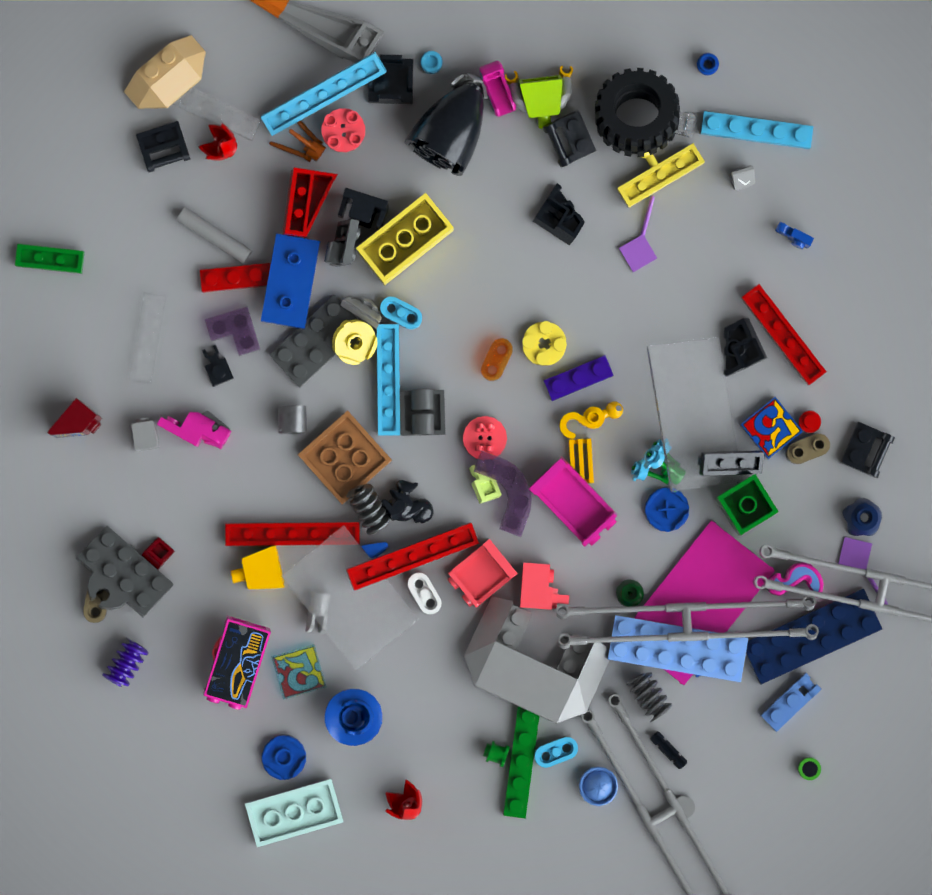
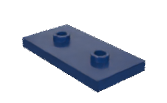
(290, 281)

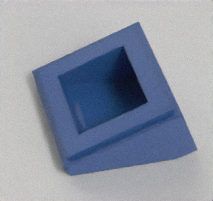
(375, 550)

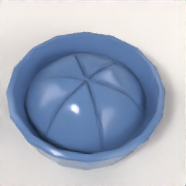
(598, 786)

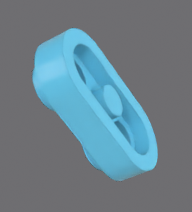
(401, 313)
(556, 753)

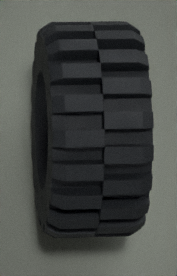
(637, 86)

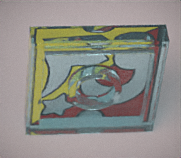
(299, 671)

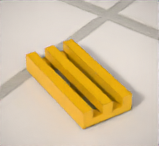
(580, 442)

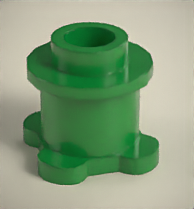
(496, 753)

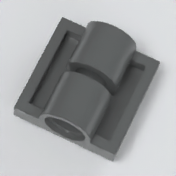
(422, 412)

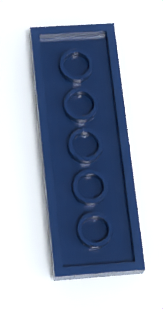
(837, 625)

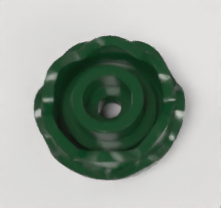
(623, 589)

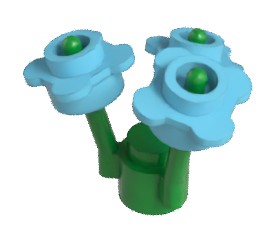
(652, 458)

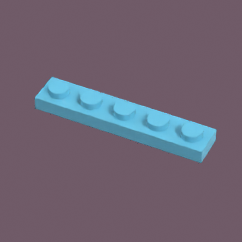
(757, 130)
(388, 380)

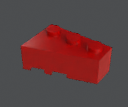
(304, 199)

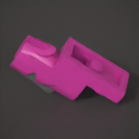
(198, 428)

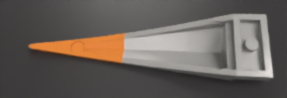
(336, 33)

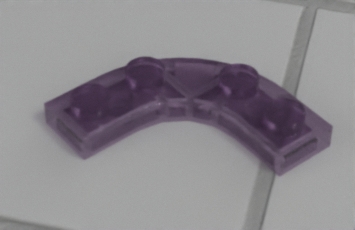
(516, 488)

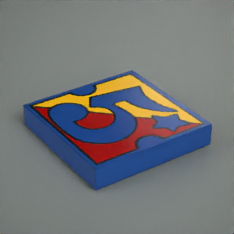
(771, 428)

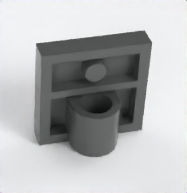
(342, 250)

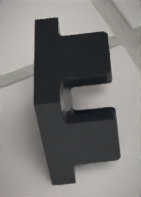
(395, 84)
(363, 208)

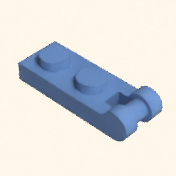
(790, 702)

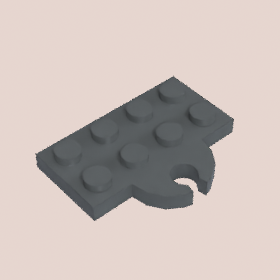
(122, 574)

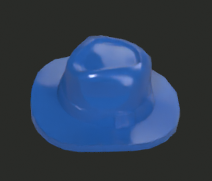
(353, 717)

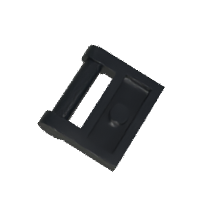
(575, 134)
(162, 139)
(860, 447)

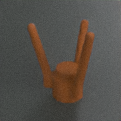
(313, 149)

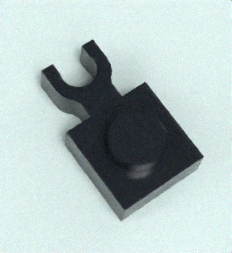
(218, 370)

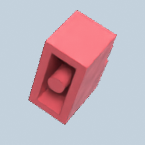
(536, 589)

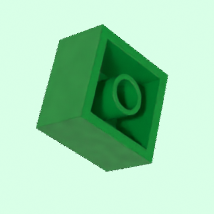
(746, 505)

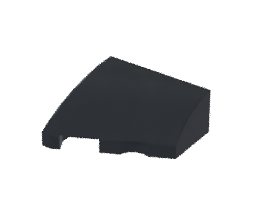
(559, 216)
(741, 347)

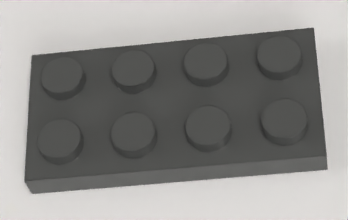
(311, 347)

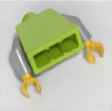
(541, 95)

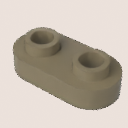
(808, 449)
(89, 605)

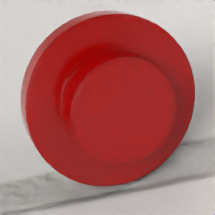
(809, 421)

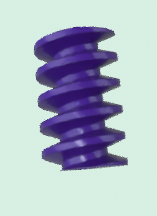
(126, 663)

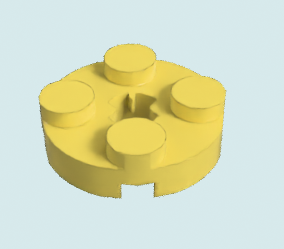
(348, 330)
(546, 331)

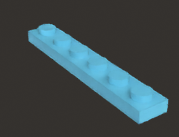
(323, 93)

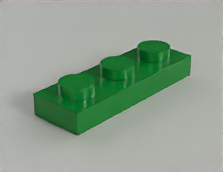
(49, 258)

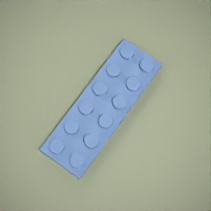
(709, 658)

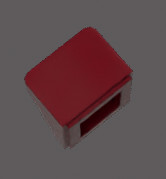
(158, 553)

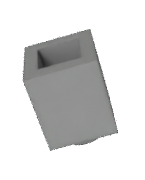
(145, 434)

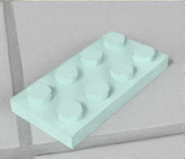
(294, 812)

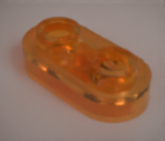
(497, 360)

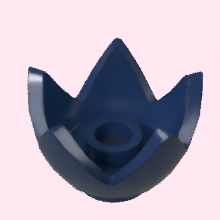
(855, 525)

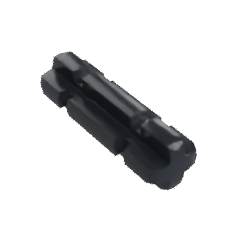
(668, 750)

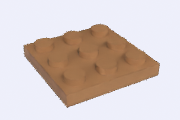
(344, 456)

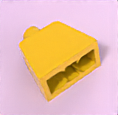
(260, 570)

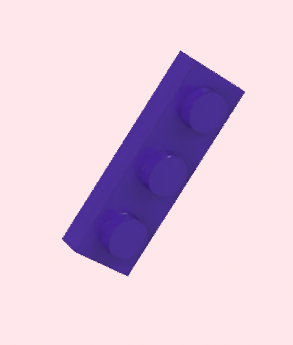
(578, 378)

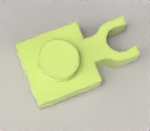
(484, 487)

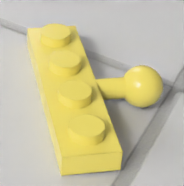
(660, 174)

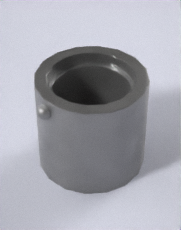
(292, 419)

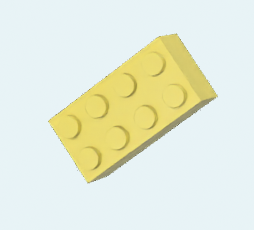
(405, 239)

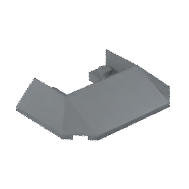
(525, 681)

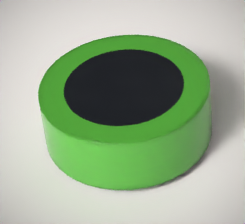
(809, 768)

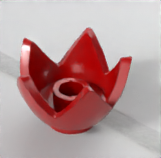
(223, 146)
(405, 805)

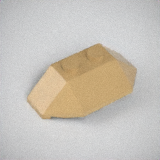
(167, 75)

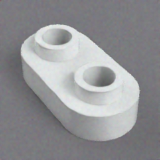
(423, 594)

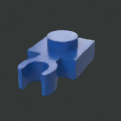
(797, 237)

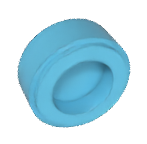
(431, 62)

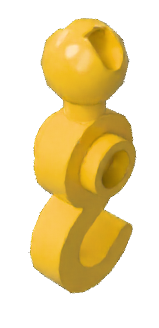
(592, 418)

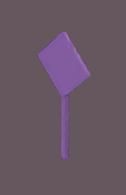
(638, 251)
(856, 554)

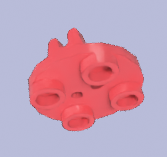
(333, 132)
(484, 427)

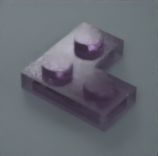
(237, 324)

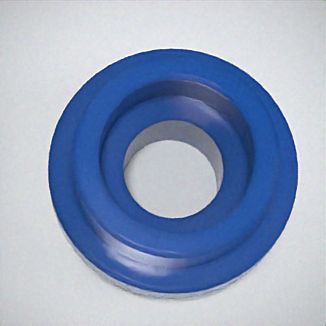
(712, 59)

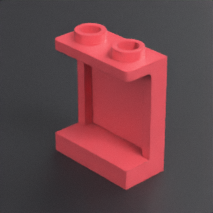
(481, 574)

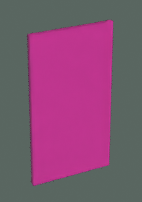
(709, 572)

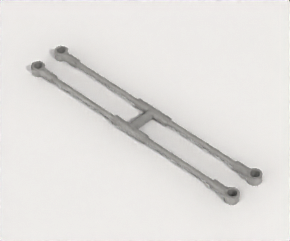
(877, 606)
(686, 609)
(675, 808)

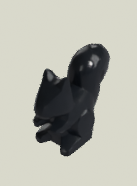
(403, 508)

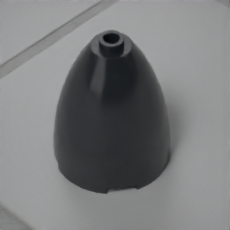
(450, 129)

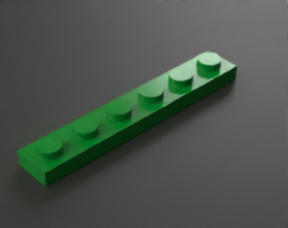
(521, 764)

